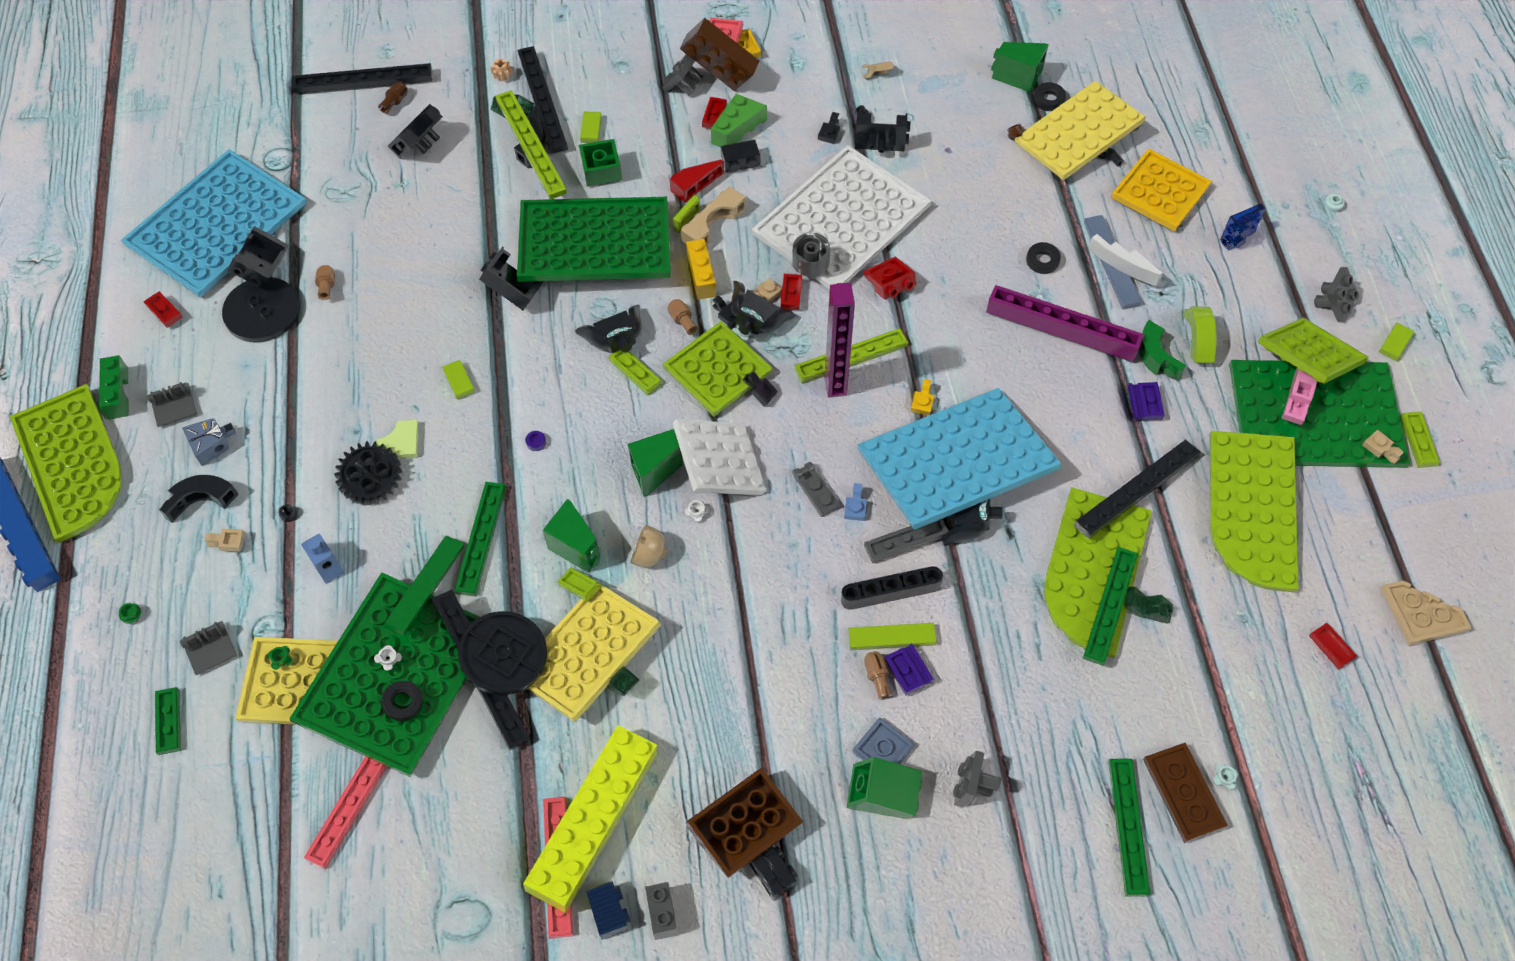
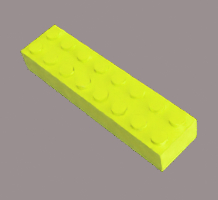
(590, 819)

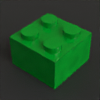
(600, 162)

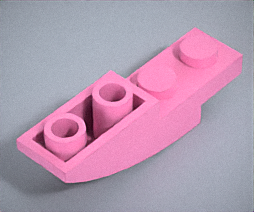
(1300, 397)

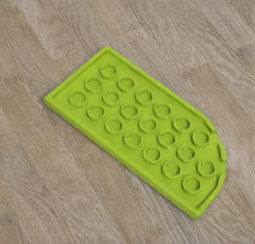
(70, 460)
(1255, 507)
(1082, 566)

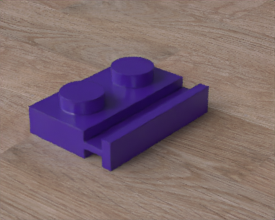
(1146, 401)
(908, 669)

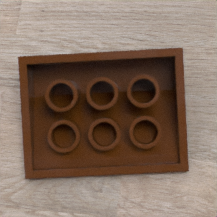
(744, 822)

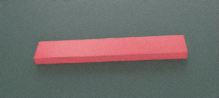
(345, 812)
(559, 923)

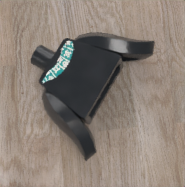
(756, 313)
(614, 332)
(972, 522)

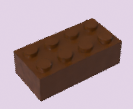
(719, 54)

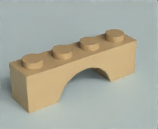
(727, 205)

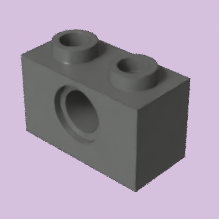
(661, 911)

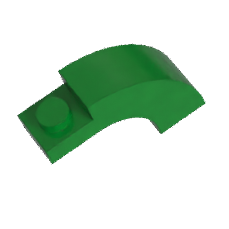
(1154, 355)

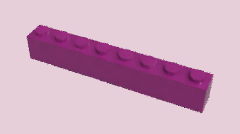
(1064, 323)
(839, 339)

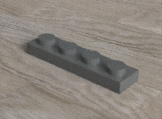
(904, 540)

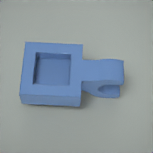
(855, 507)

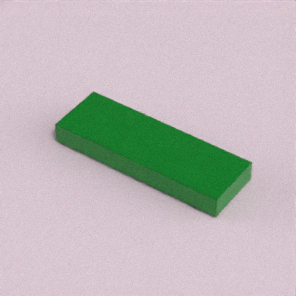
(167, 721)

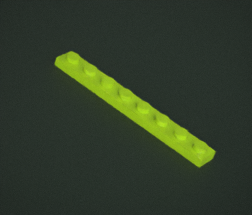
(531, 145)

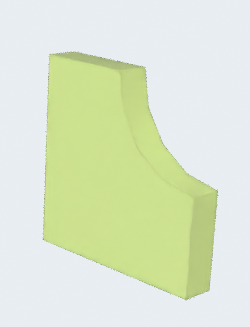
(402, 439)

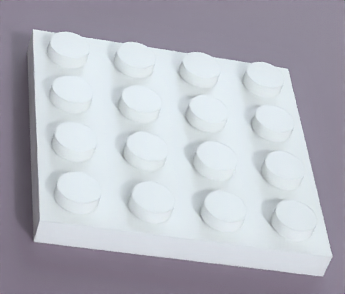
(718, 457)

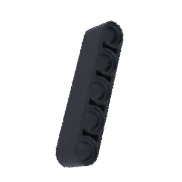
(899, 581)

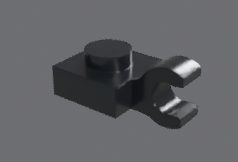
(830, 131)
(725, 313)
(762, 388)

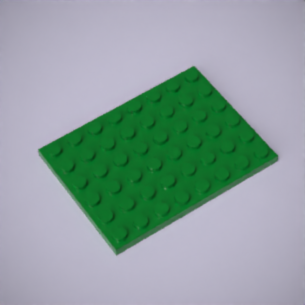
(593, 239)
(1337, 418)
(349, 687)

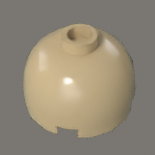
(649, 547)

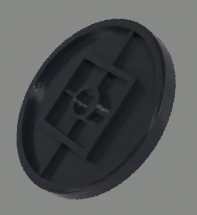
(261, 313)
(502, 653)

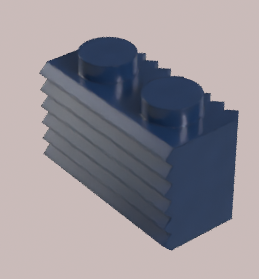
(607, 909)

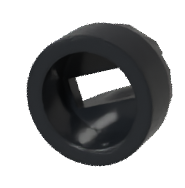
(283, 515)

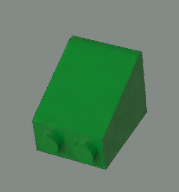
(1019, 63)
(655, 459)
(572, 538)
(884, 788)

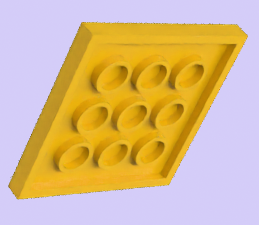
(1161, 189)

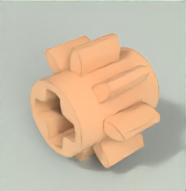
(501, 69)

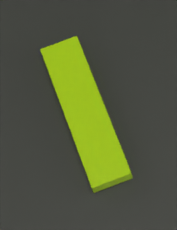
(891, 636)

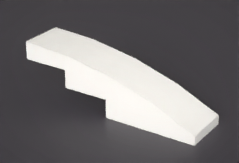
(1129, 263)

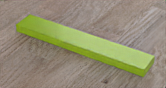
(860, 353)

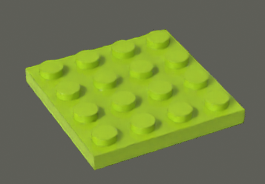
(1313, 350)
(714, 368)

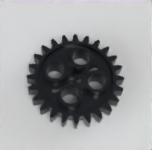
(355, 486)

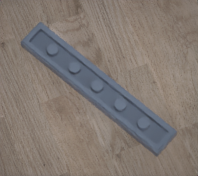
(1121, 282)

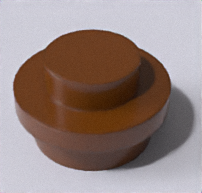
(1015, 131)

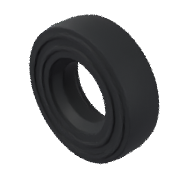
(1052, 88)
(1045, 248)
(406, 713)

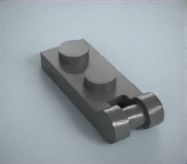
(815, 489)

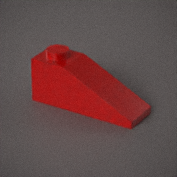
(695, 178)

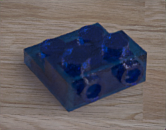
(1240, 226)

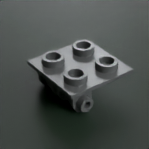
(172, 403)
(208, 647)

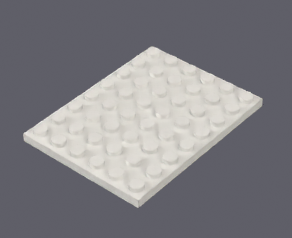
(852, 206)

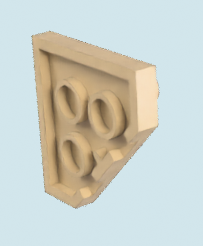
(1423, 615)

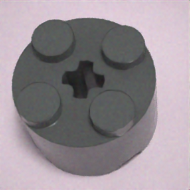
(811, 255)

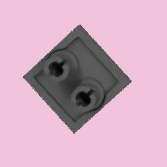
(677, 78)
(1340, 294)
(973, 780)

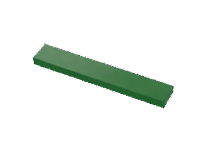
(480, 539)
(424, 585)
(1110, 606)
(1129, 828)

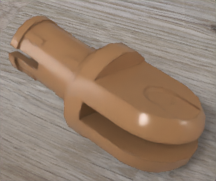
(324, 281)
(682, 315)
(877, 673)

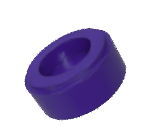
(535, 440)

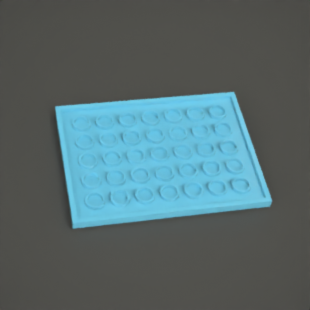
(210, 220)
(958, 458)

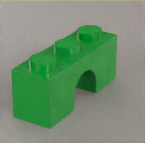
(111, 394)

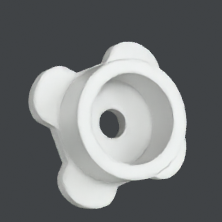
(696, 505)
(385, 652)

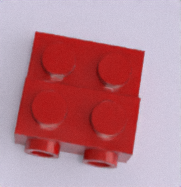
(891, 278)

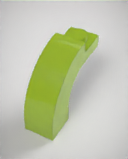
(1203, 334)

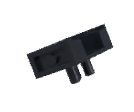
(414, 133)
(881, 136)
(258, 257)
(503, 280)

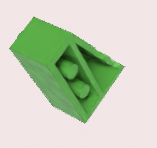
(737, 119)

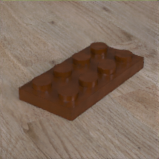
(1185, 792)

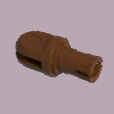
(393, 96)

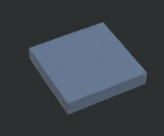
(884, 743)

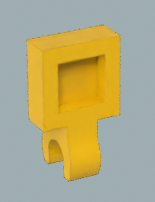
(922, 400)

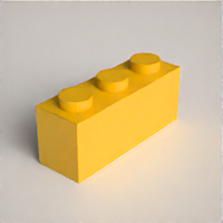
(701, 269)

